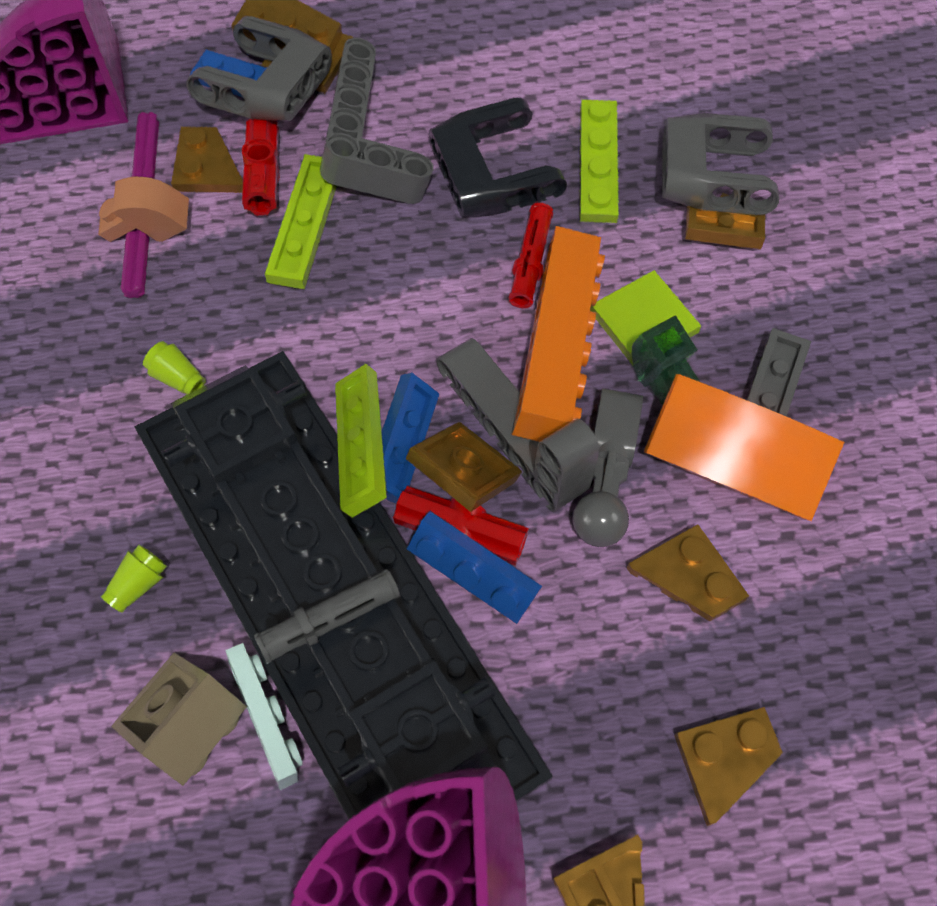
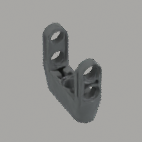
(282, 86)
(685, 167)

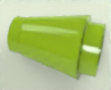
(172, 368)
(133, 578)

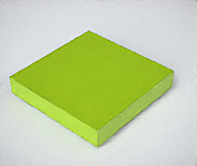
(639, 308)

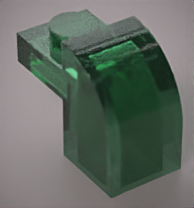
(663, 354)

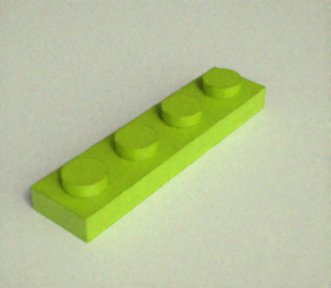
(598, 161)
(301, 227)
(359, 441)

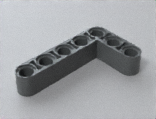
(360, 162)
(556, 466)

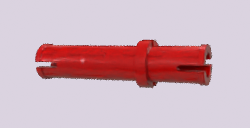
(528, 266)

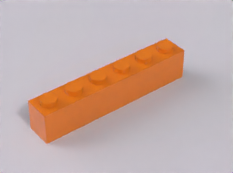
(559, 335)

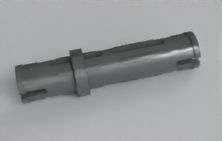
(326, 616)

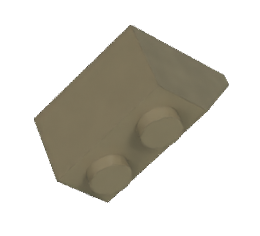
(179, 718)

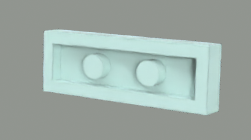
(265, 715)

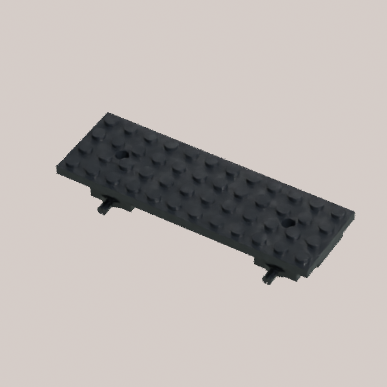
(381, 693)

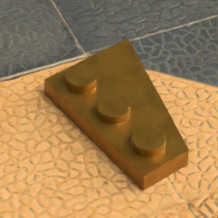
(294, 15)

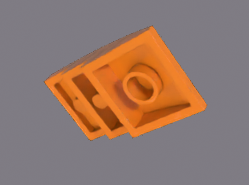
(744, 447)

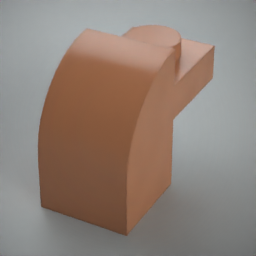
(143, 205)

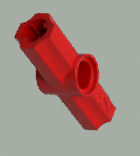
(260, 166)
(493, 533)

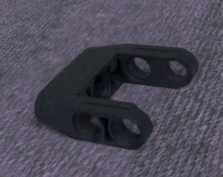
(462, 163)

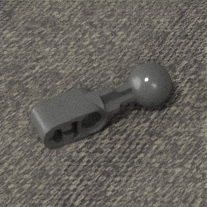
(601, 516)

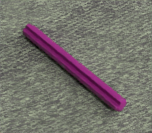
(137, 241)

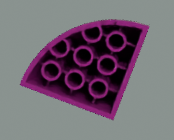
(59, 70)
(425, 845)

